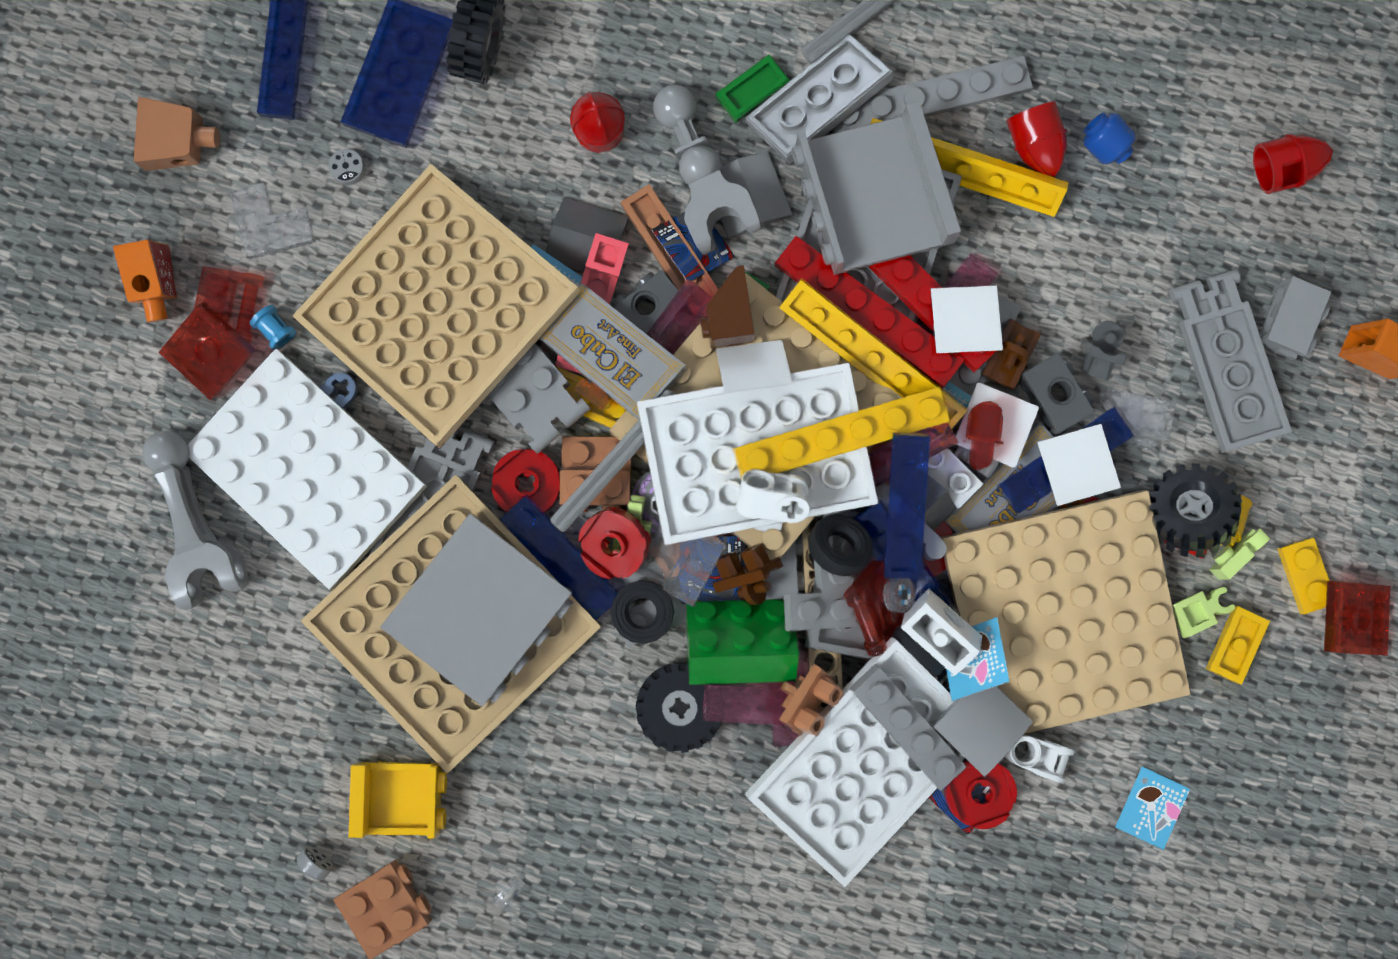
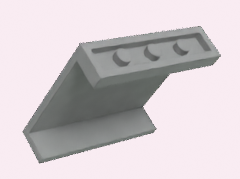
(876, 191)
(477, 611)

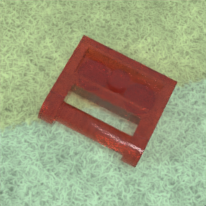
(218, 290)
(868, 604)

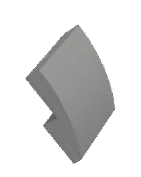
(983, 727)

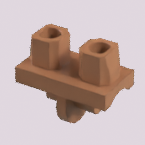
(805, 700)

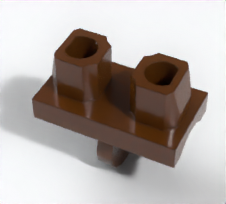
(1008, 364)
(748, 577)

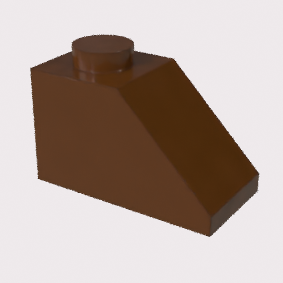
(729, 313)

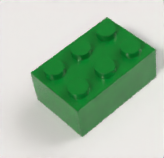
(739, 643)

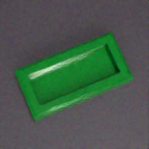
(752, 88)

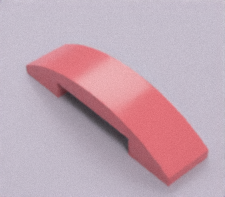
(601, 273)

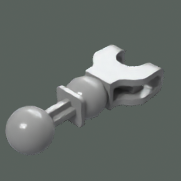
(701, 170)

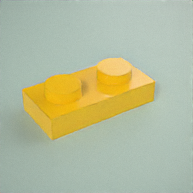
(1305, 574)
(1237, 645)

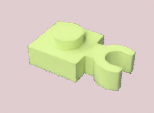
(1232, 559)
(1198, 612)

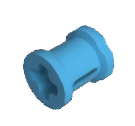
(272, 327)

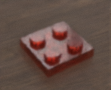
(207, 351)
(1357, 618)

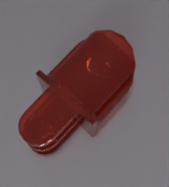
(983, 433)

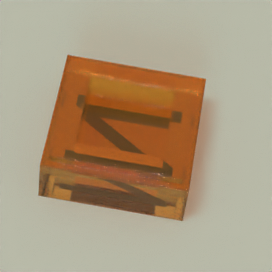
(594, 394)

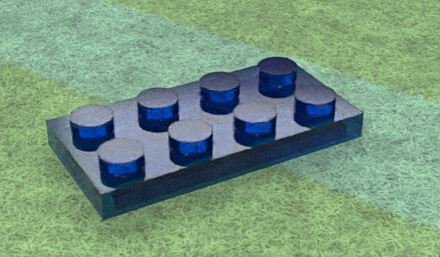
(397, 72)

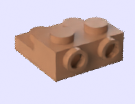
(580, 459)
(384, 909)

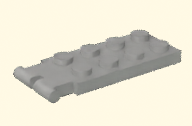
(1230, 362)
(537, 399)
(438, 465)

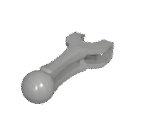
(195, 543)

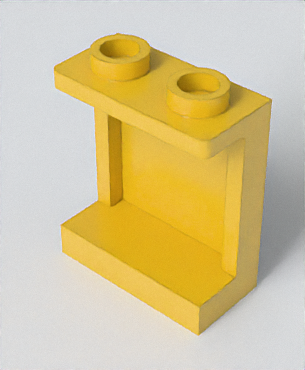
(396, 799)

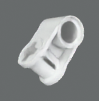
(770, 494)
(1042, 758)

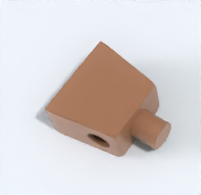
(170, 135)

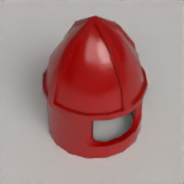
(598, 121)
(1040, 138)
(1289, 162)

